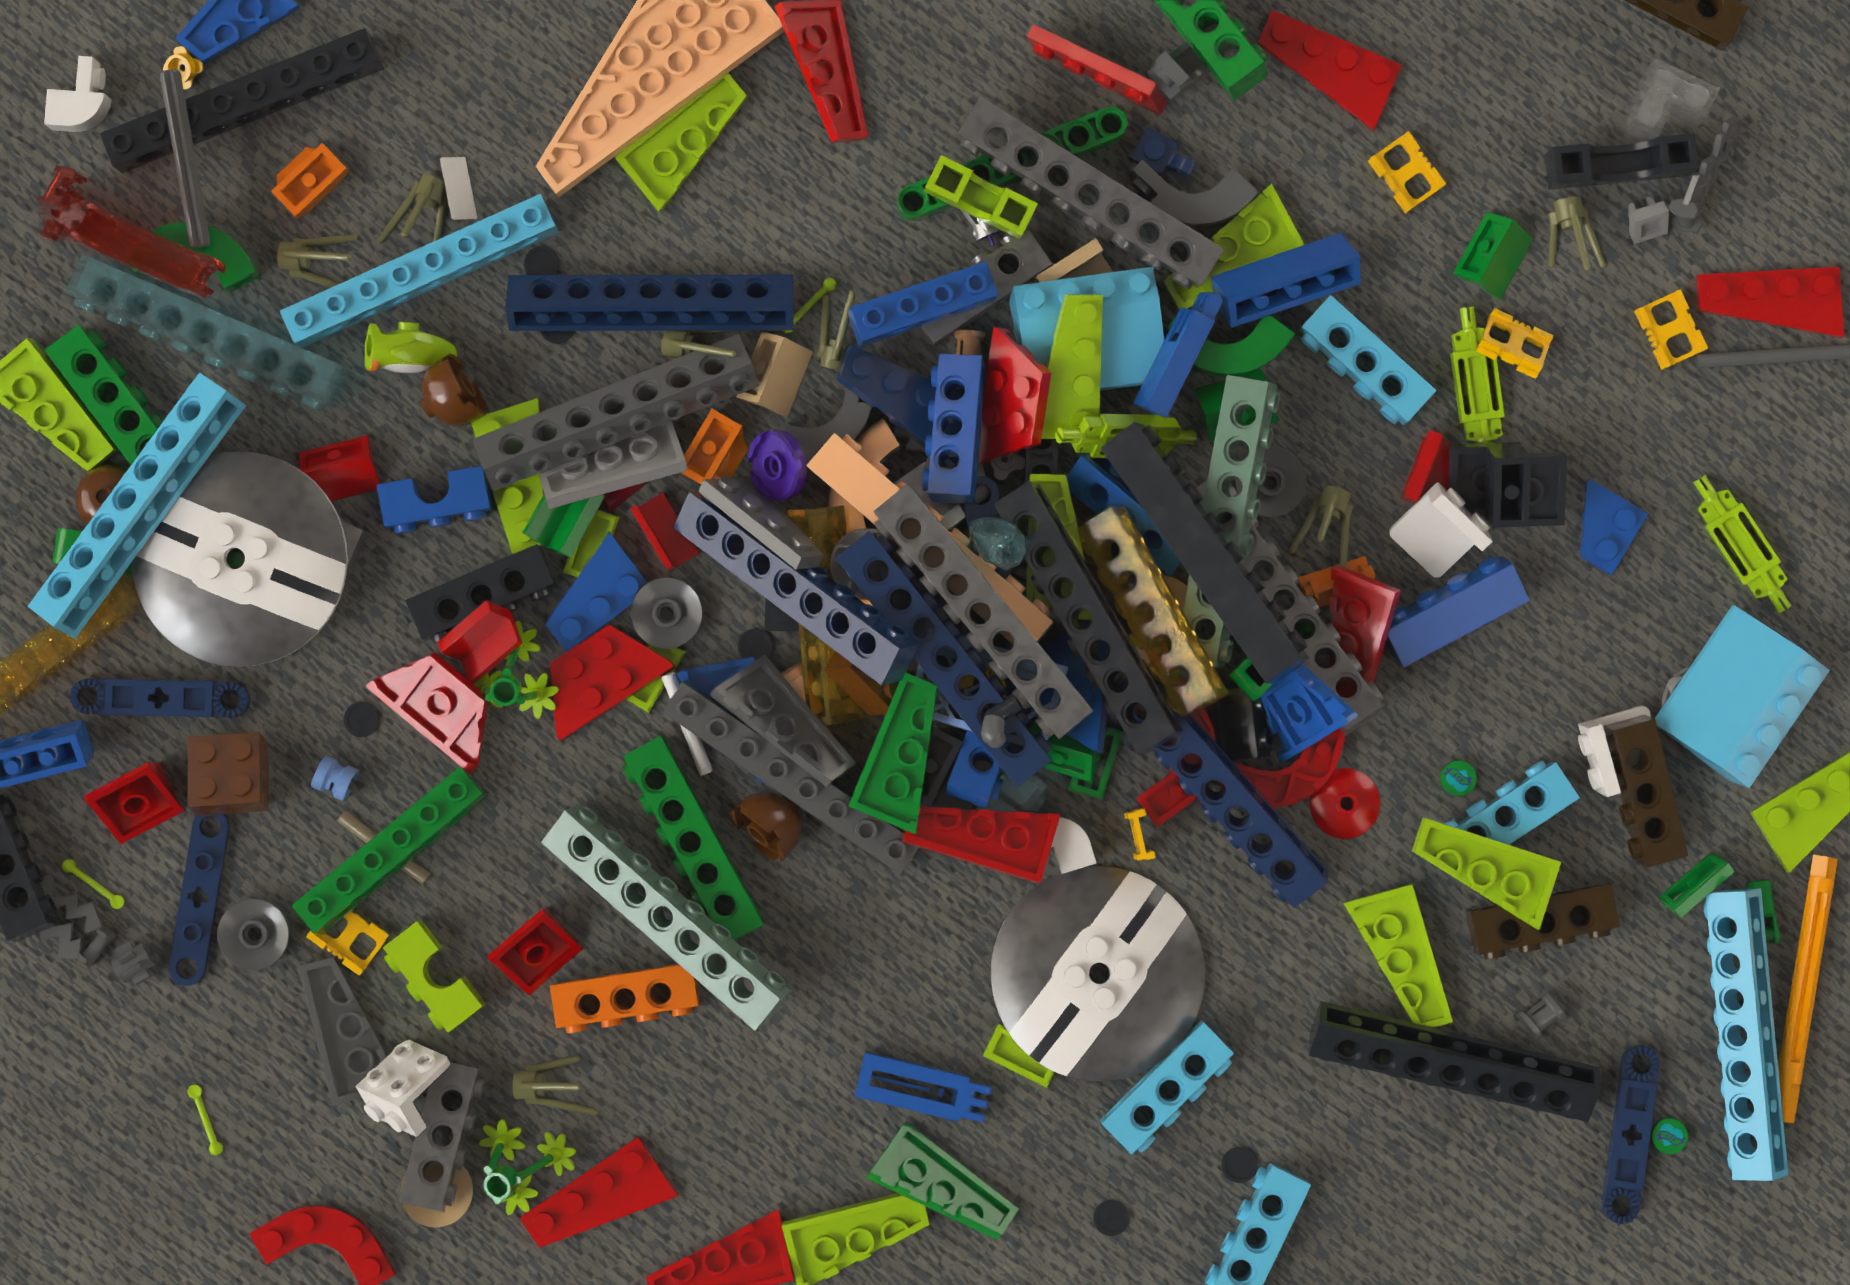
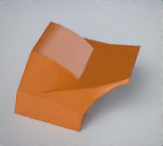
(308, 179)
(715, 449)

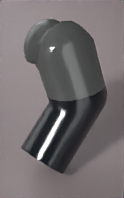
(994, 721)

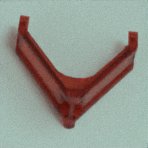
(80, 221)

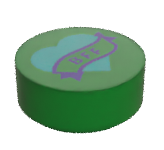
(1458, 778)
(1668, 1135)

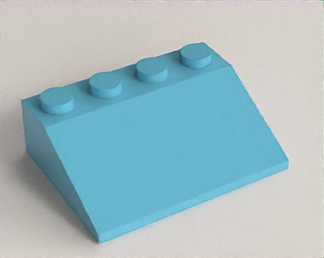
(1129, 321)
(1740, 697)

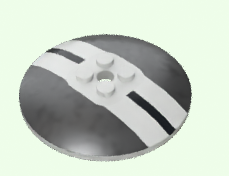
(289, 571)
(1046, 986)

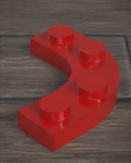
(1300, 778)
(1167, 795)
(329, 1227)

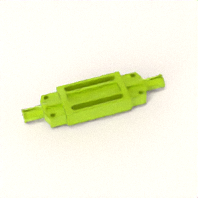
(1482, 422)
(1097, 431)
(1762, 575)

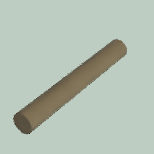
(366, 834)

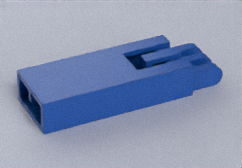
(1178, 355)
(962, 1100)

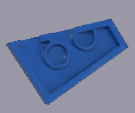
(228, 23)
(597, 595)

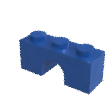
(467, 497)

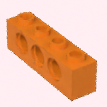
(568, 997)

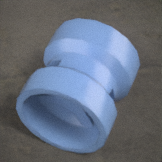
(334, 778)

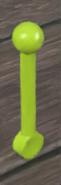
(829, 284)
(116, 901)
(195, 1092)

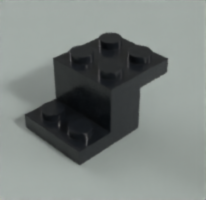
(1509, 483)
(940, 764)

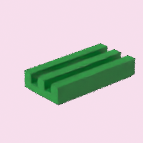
(1106, 772)
(1696, 884)

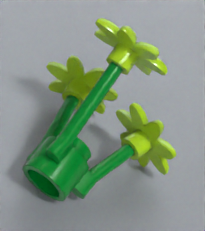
(505, 688)
(503, 1181)

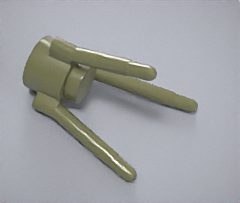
(427, 194)
(1572, 216)
(298, 255)
(680, 342)
(833, 355)
(1332, 506)
(532, 1085)

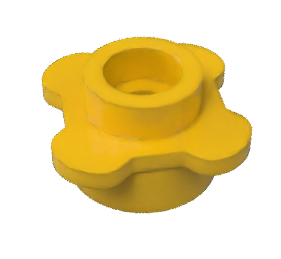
(192, 65)

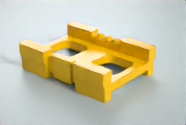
(1396, 178)
(1660, 334)
(1511, 351)
(1141, 852)
(342, 944)

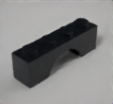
(1641, 161)

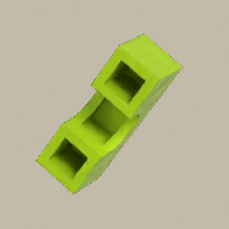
(979, 198)
(411, 955)

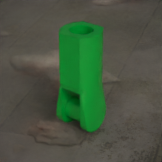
(1772, 931)

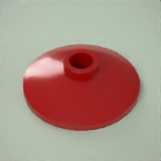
(1327, 810)

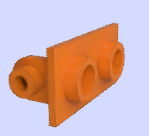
(1321, 586)

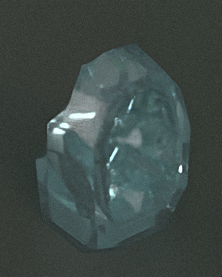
(997, 541)

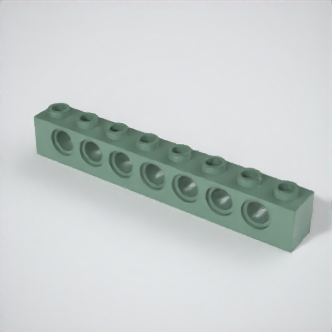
(1224, 467)
(647, 914)

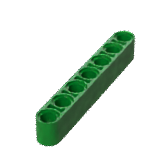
(1088, 124)

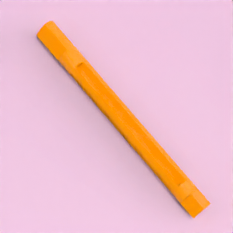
(1805, 982)

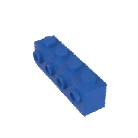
(1287, 279)
(1454, 610)

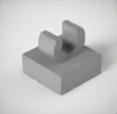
(1648, 221)

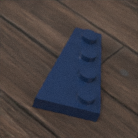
(895, 392)

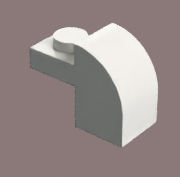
(80, 108)
(1072, 846)

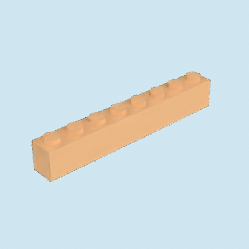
(867, 488)

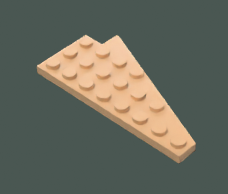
(650, 71)

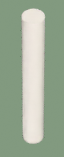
(694, 742)

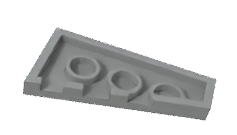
(615, 467)

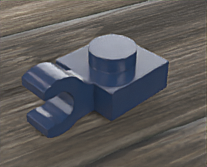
(1159, 153)

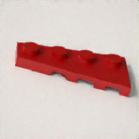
(825, 58)
(1339, 69)
(1103, 71)
(1785, 298)
(1362, 617)
(989, 838)
(610, 1190)
(737, 1259)

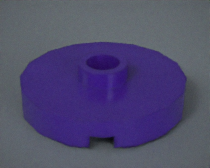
(777, 465)

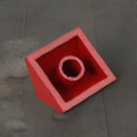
(135, 802)
(535, 951)

